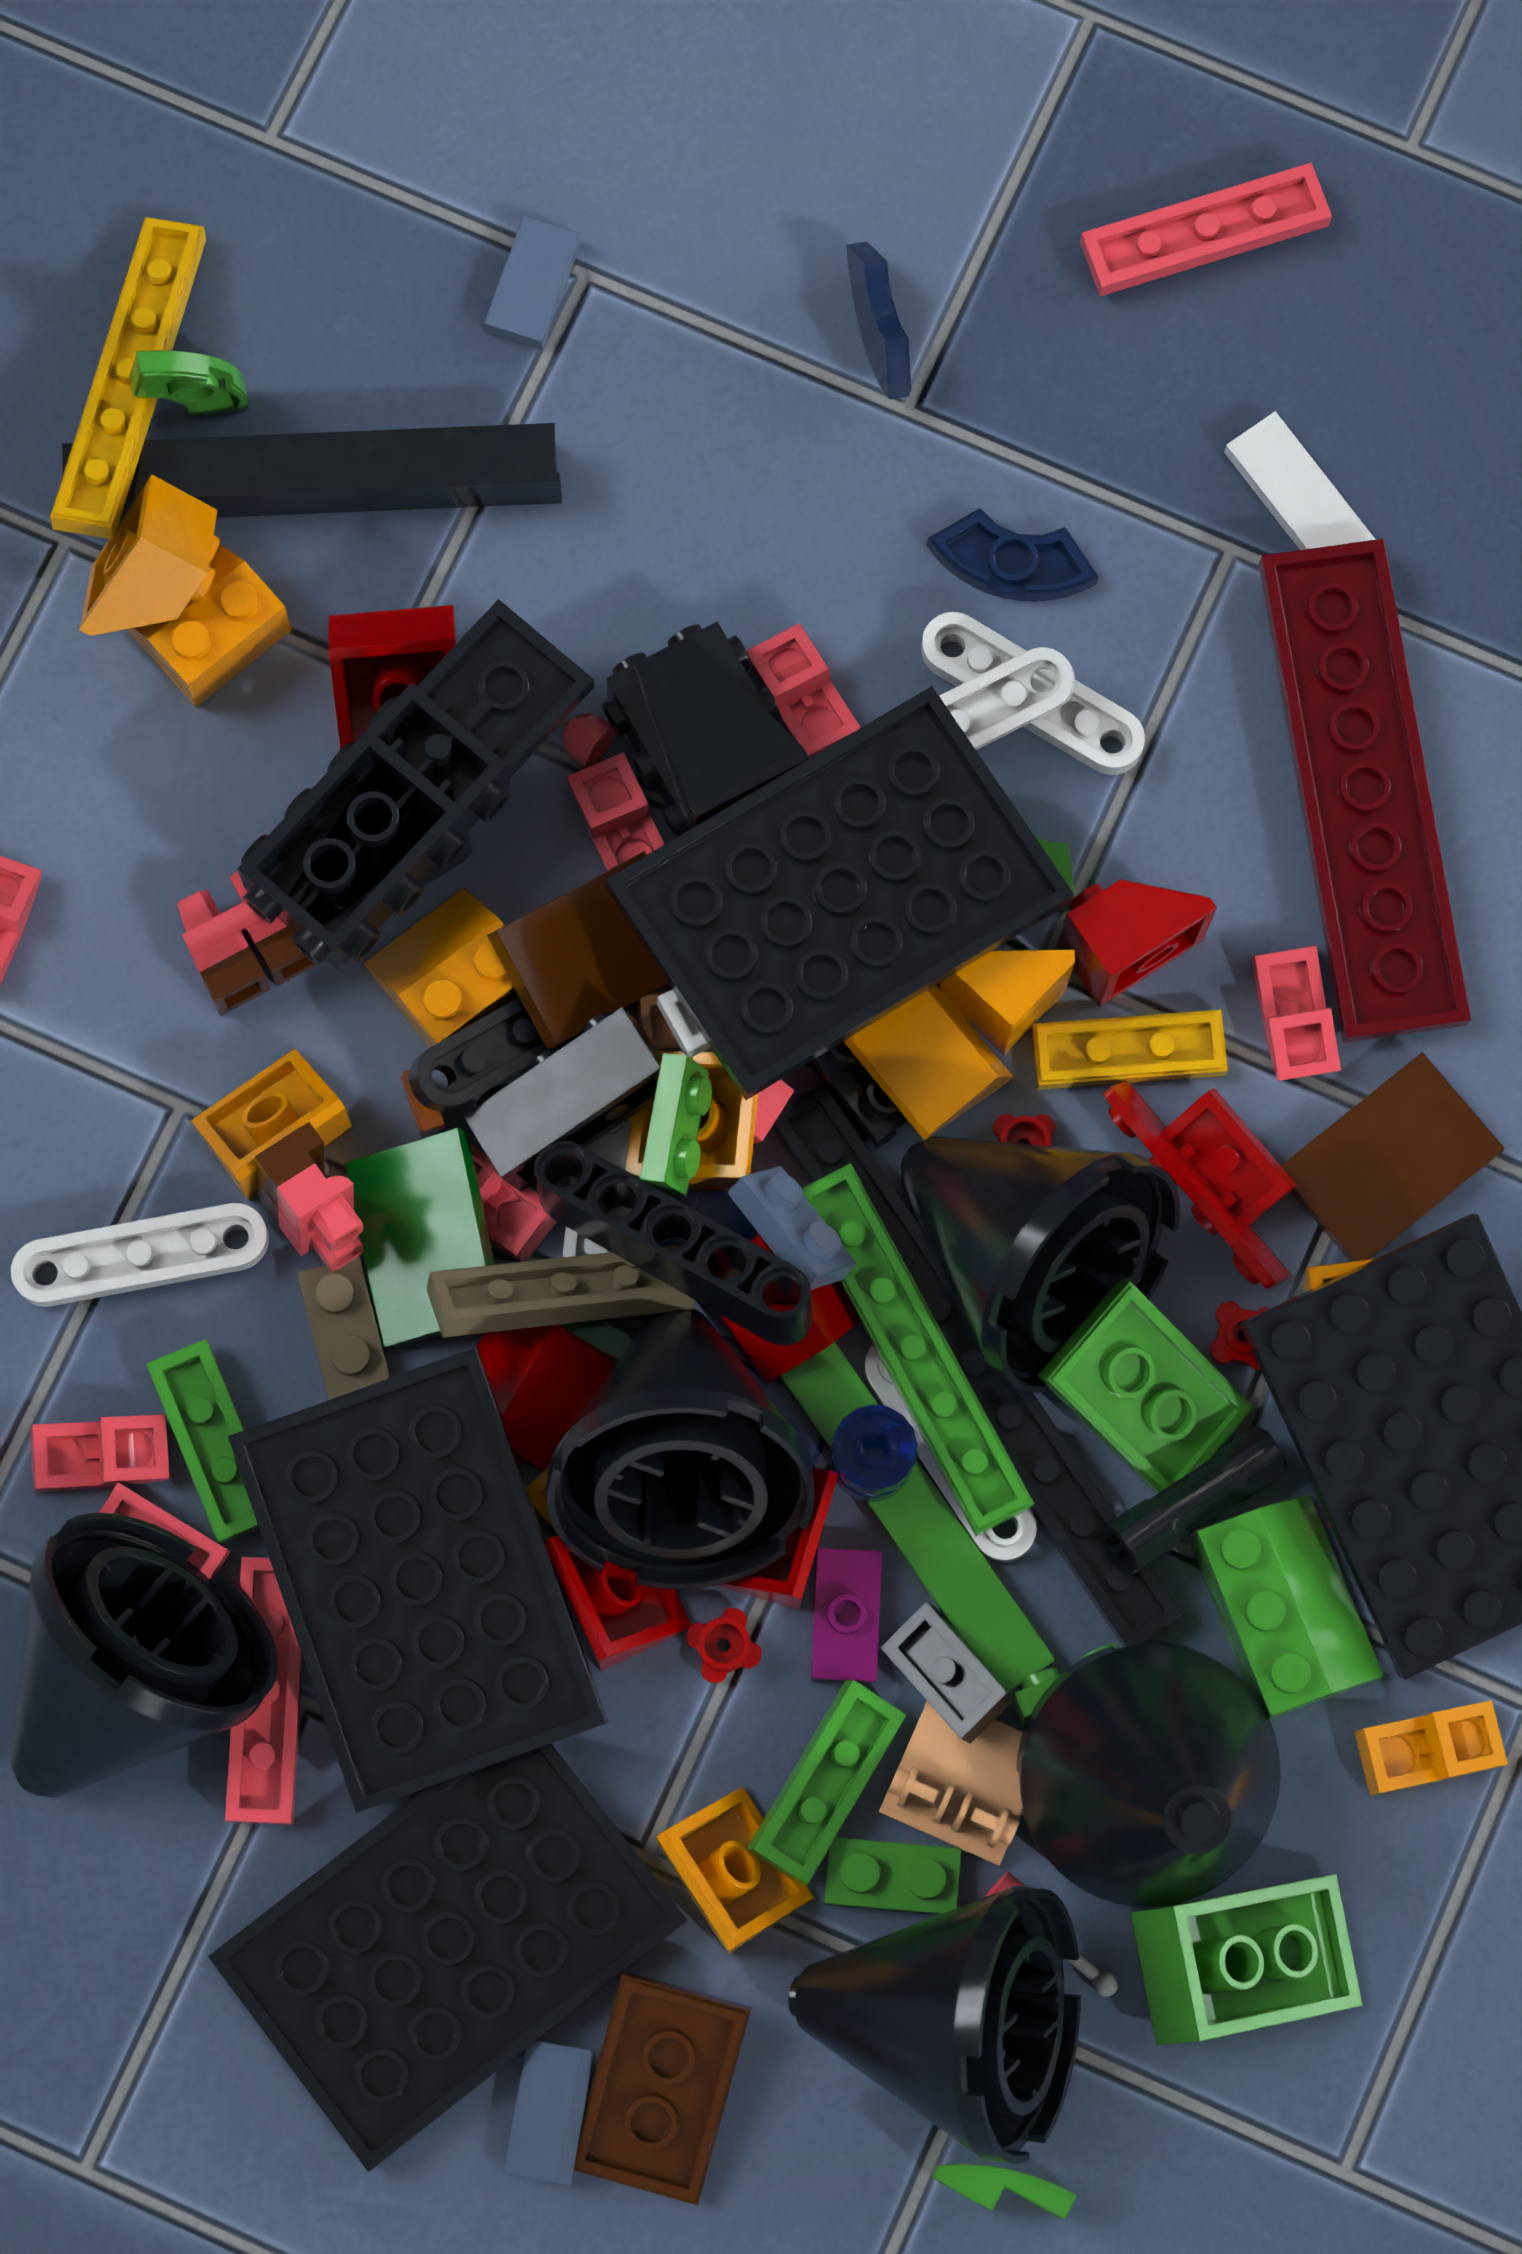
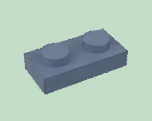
(792, 1226)

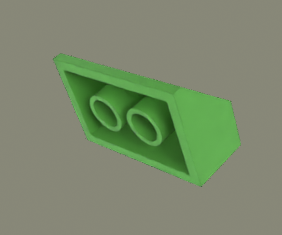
(1285, 1605)

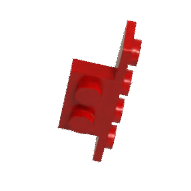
(1217, 1167)

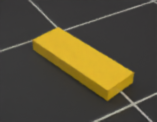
(1129, 1049)

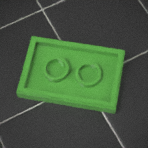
(1145, 1389)

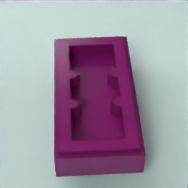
(846, 1615)

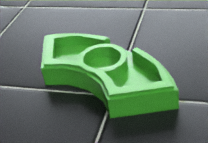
(189, 378)

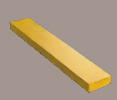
(114, 419)

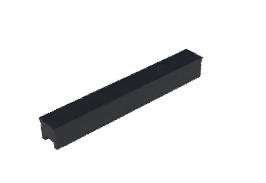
(357, 469)

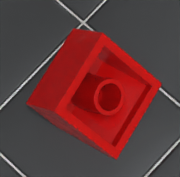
(380, 656)
(1130, 933)

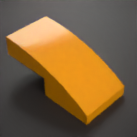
(1430, 1748)

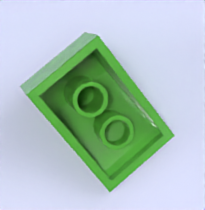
(1246, 1960)

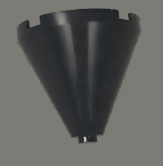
(1036, 1237)
(680, 1464)
(129, 1654)
(1148, 1774)
(959, 2017)

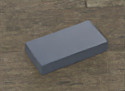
(532, 282)
(549, 2112)

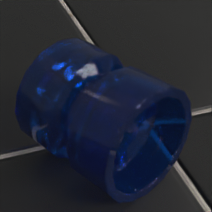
(873, 1453)

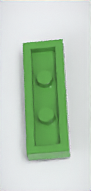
(202, 1421)
(826, 1782)

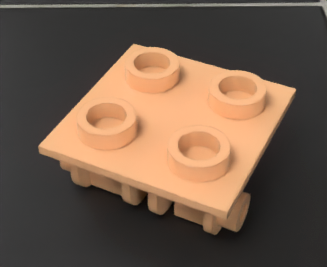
(959, 1788)

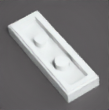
(1294, 486)

